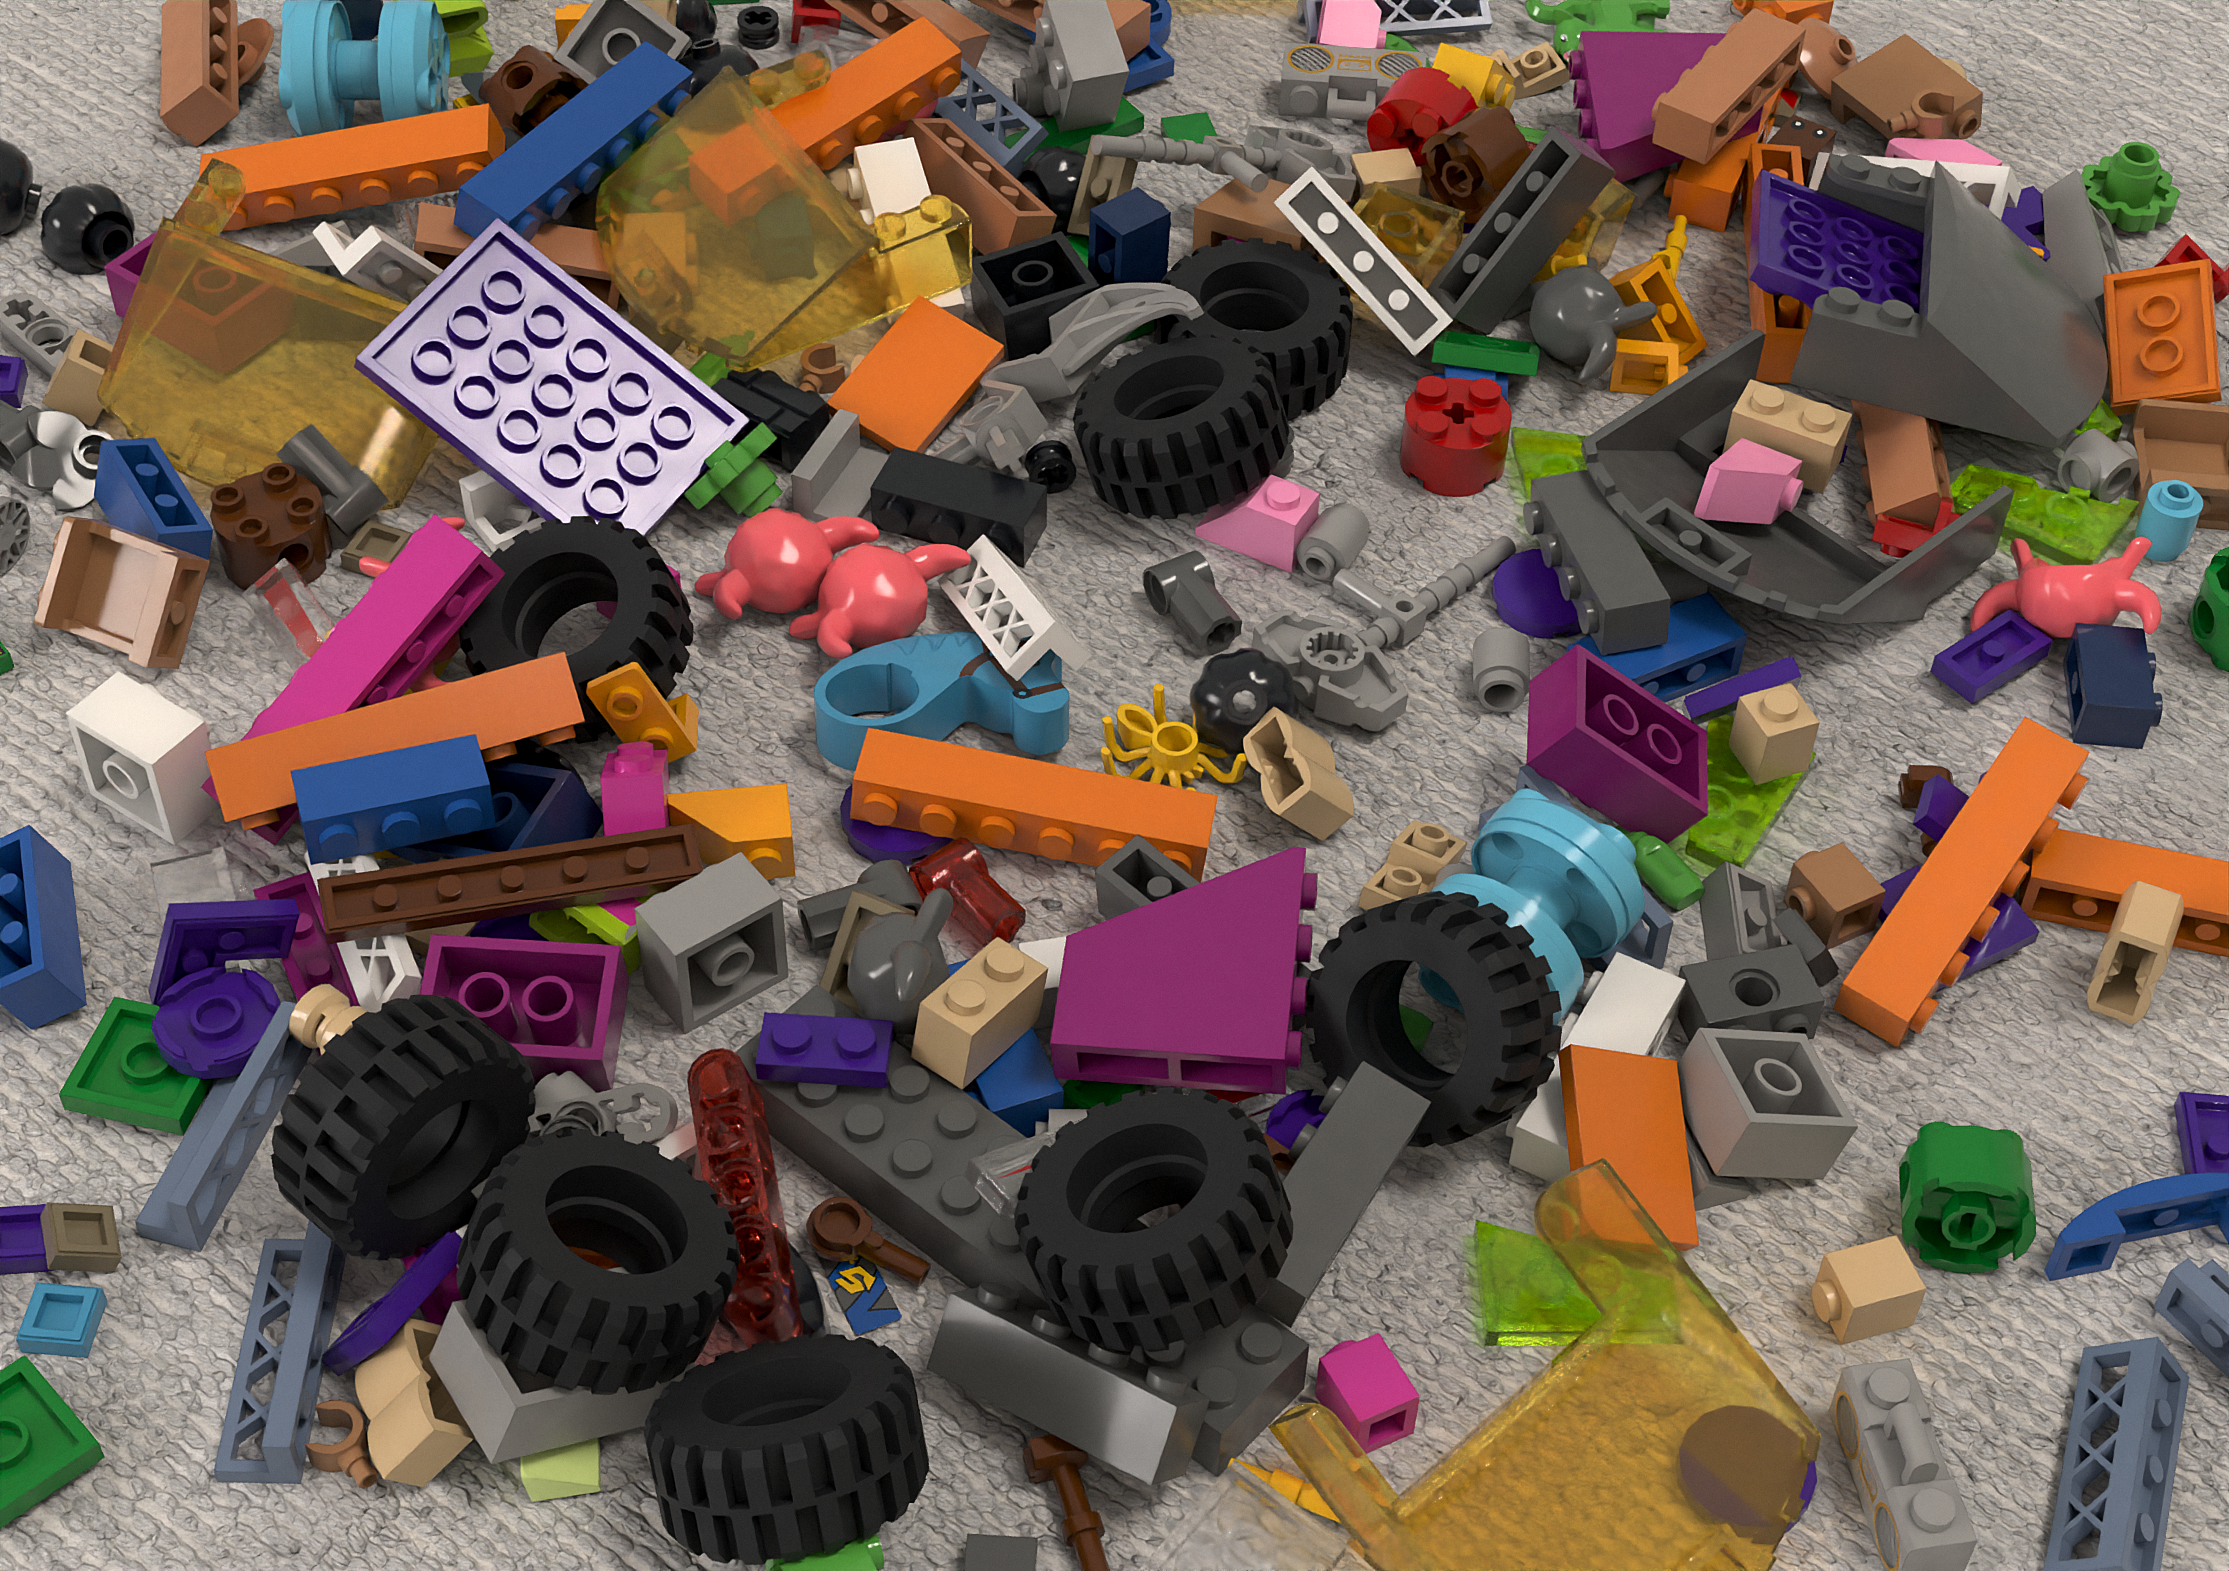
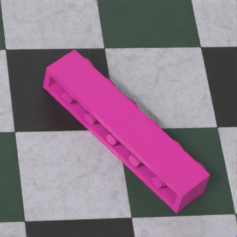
(383, 639)

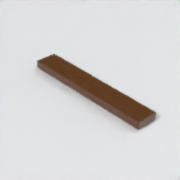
(507, 883)

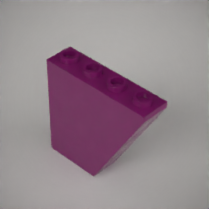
(1617, 88)
(1192, 985)

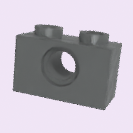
(1751, 992)

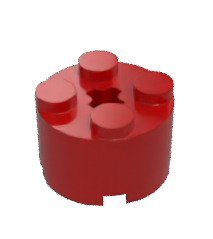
(1415, 110)
(1455, 434)

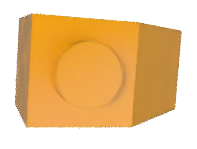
(1673, 319)
(739, 821)

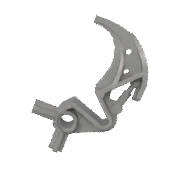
(1081, 337)

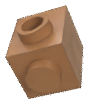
(1834, 894)

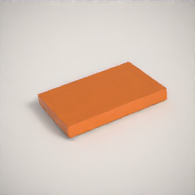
(2162, 335)
(916, 377)
(1633, 1118)

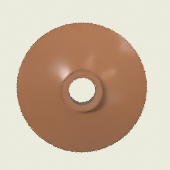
(253, 47)
(1824, 55)

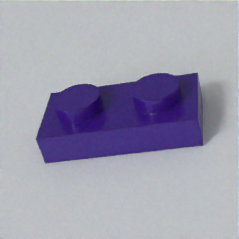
(1991, 656)
(825, 1050)

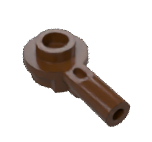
(843, 1230)

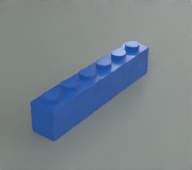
(576, 145)

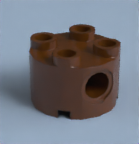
(529, 89)
(1474, 160)
(268, 520)

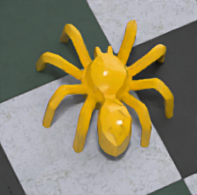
(1170, 746)

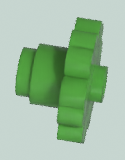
(2132, 188)
(739, 475)

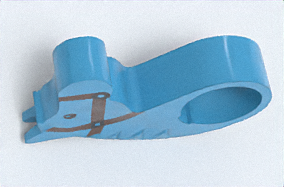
(933, 689)

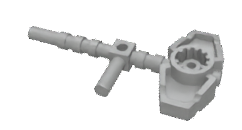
(1268, 150)
(1346, 672)

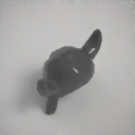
(1579, 317)
(900, 962)

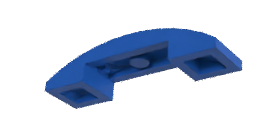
(2137, 1214)

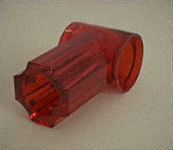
(977, 898)

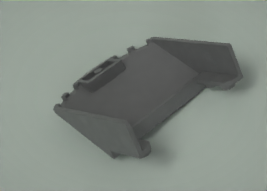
(1996, 327)
(1652, 475)

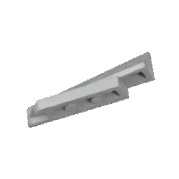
(2080, 243)

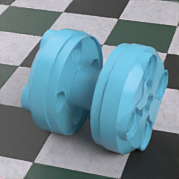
(328, 70)
(1558, 879)

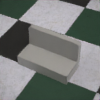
(836, 472)

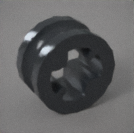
(758, 27)
(1047, 456)

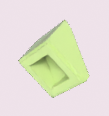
(562, 1471)

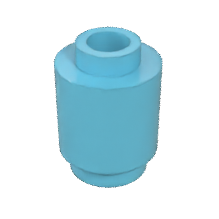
(2169, 518)

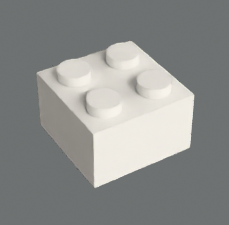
(144, 756)

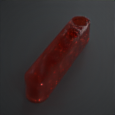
(740, 1173)

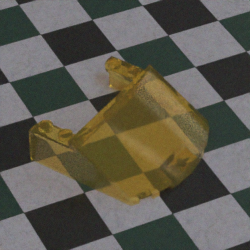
(749, 244)
(247, 350)
(1625, 1453)

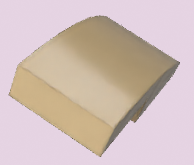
(1534, 70)
(1412, 864)

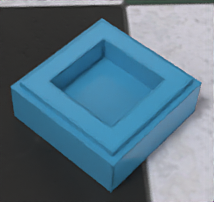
(61, 1320)

